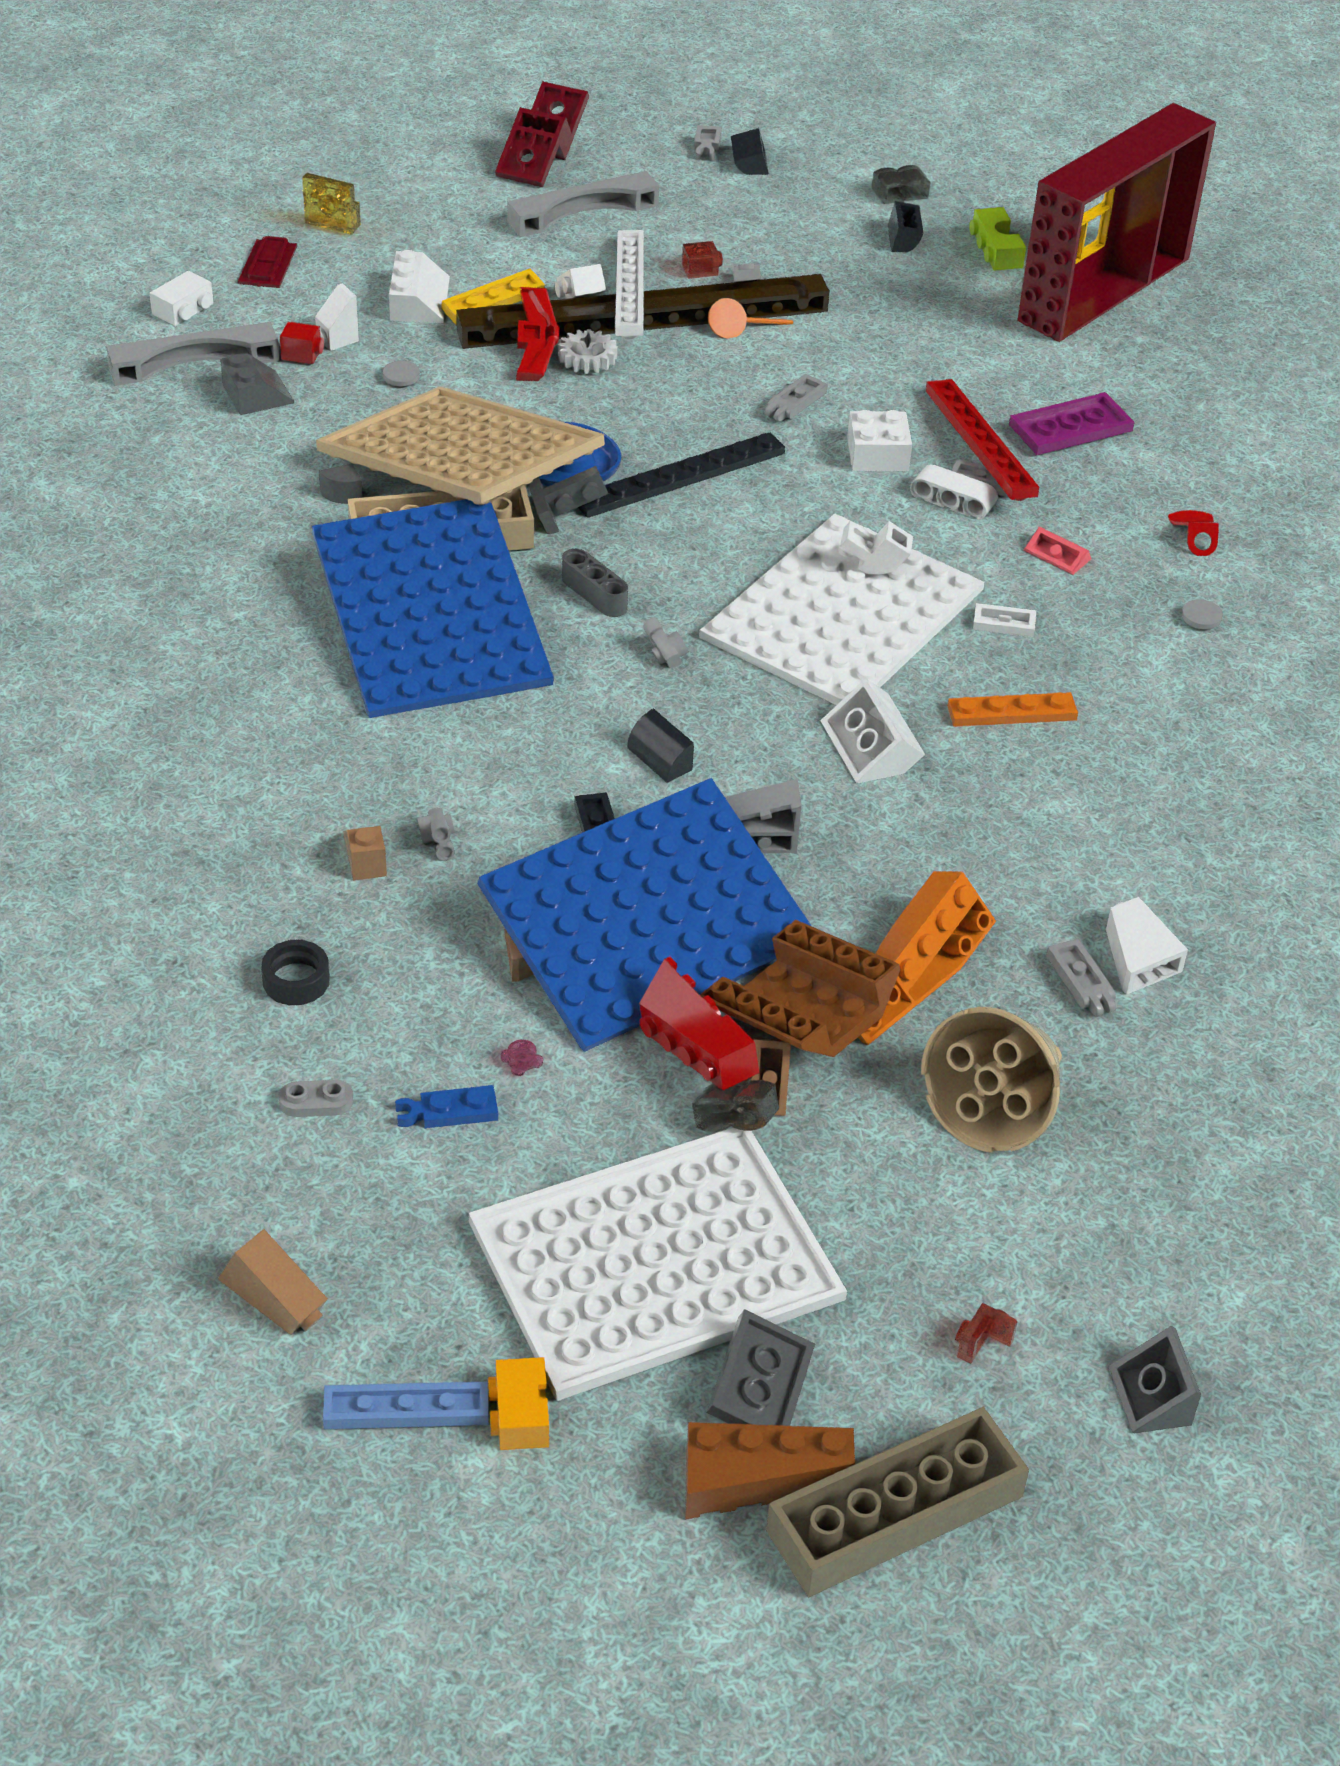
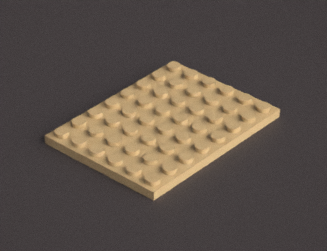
(460, 444)

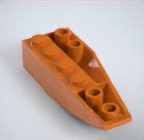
(931, 942)

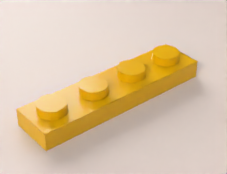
(496, 293)

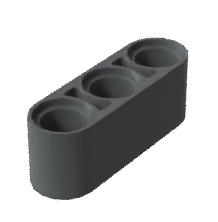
(594, 582)

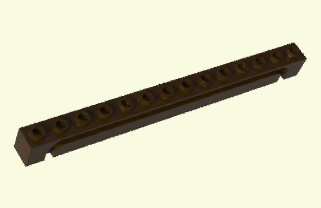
(661, 308)

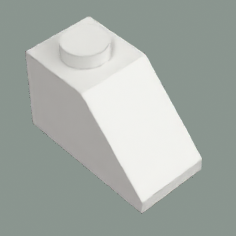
(338, 318)

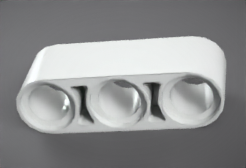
(954, 491)

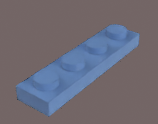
(405, 1405)

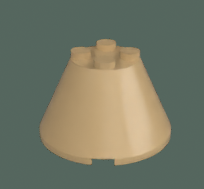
(992, 1078)

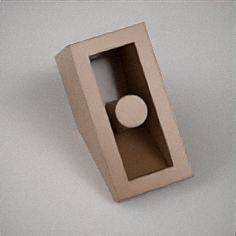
(366, 852)
(774, 1067)

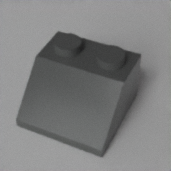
(252, 384)

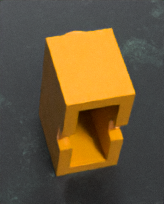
(521, 1404)

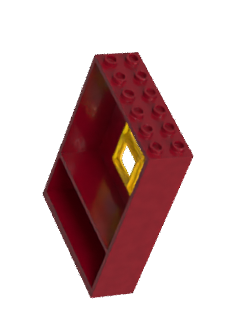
(1146, 223)

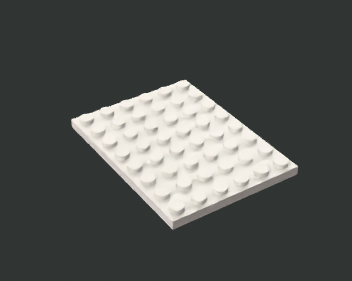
(834, 625)
(653, 1259)

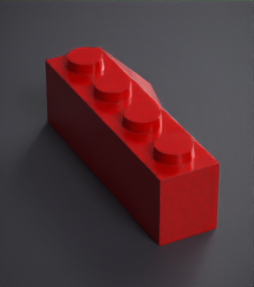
(695, 1029)

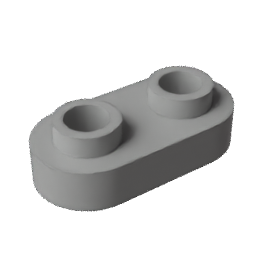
(315, 1098)

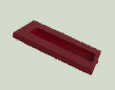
(268, 262)

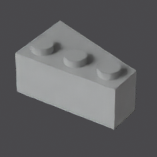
(771, 816)

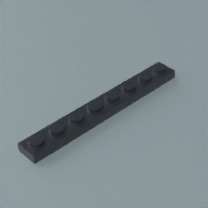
(685, 473)

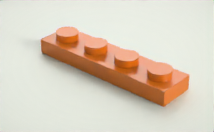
(1012, 709)

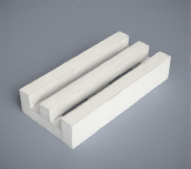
(1003, 623)

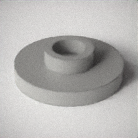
(401, 373)
(1202, 614)

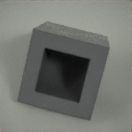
(340, 483)

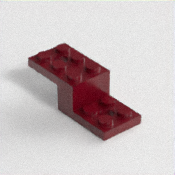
(542, 134)

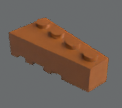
(758, 1463)

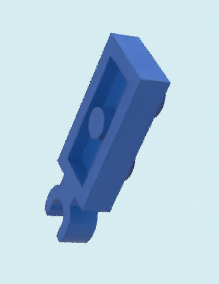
(449, 1107)

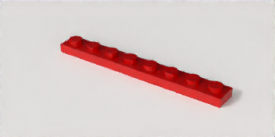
(982, 440)

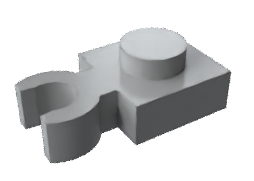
(707, 140)

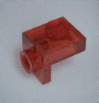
(984, 1324)

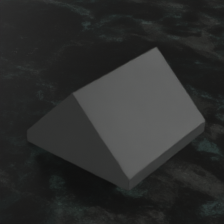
(1157, 1384)

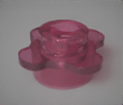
(519, 1049)

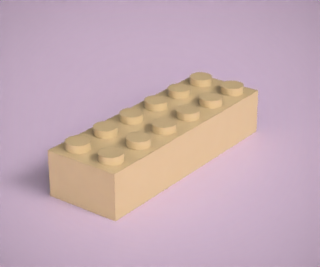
(511, 509)

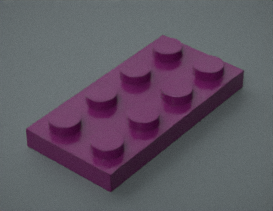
(1071, 423)

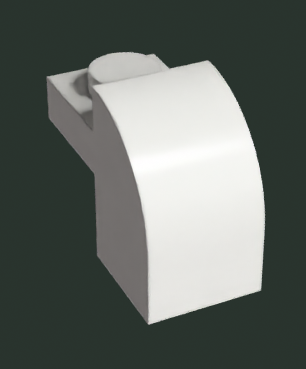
(880, 552)

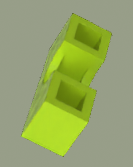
(1000, 248)

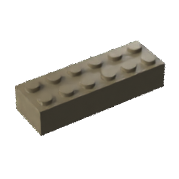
(896, 1501)

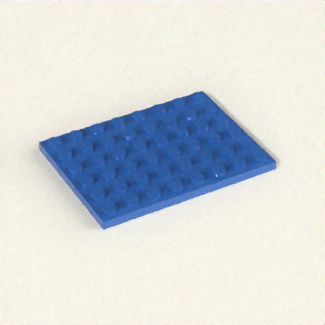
(430, 607)
(636, 890)

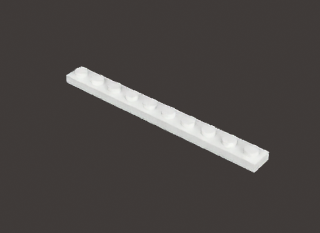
(630, 284)

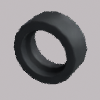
(299, 991)

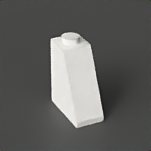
(1142, 946)

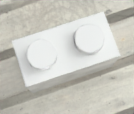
(580, 282)
(181, 298)

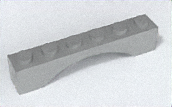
(626, 192)
(141, 359)

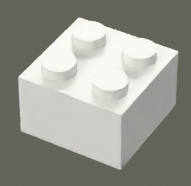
(879, 440)

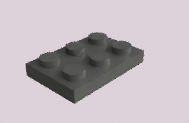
(760, 1374)

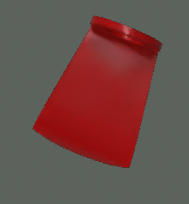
(1197, 523)

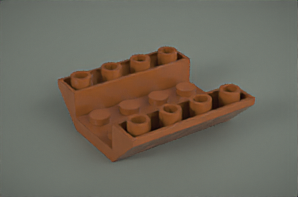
(815, 993)

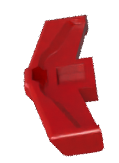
(537, 334)

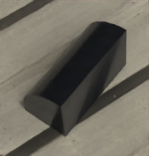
(750, 152)
(905, 227)
(661, 746)

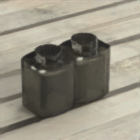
(899, 185)
(739, 1107)

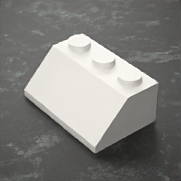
(417, 288)
(871, 734)

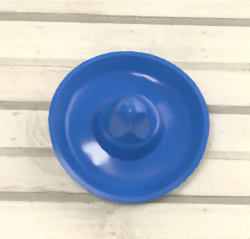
(604, 458)

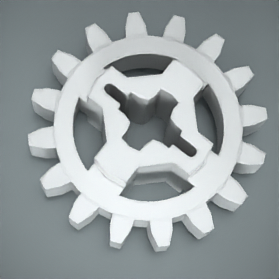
(587, 351)

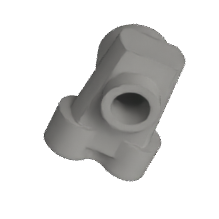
(666, 648)
(438, 828)

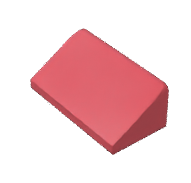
(1057, 551)

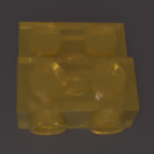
(330, 204)

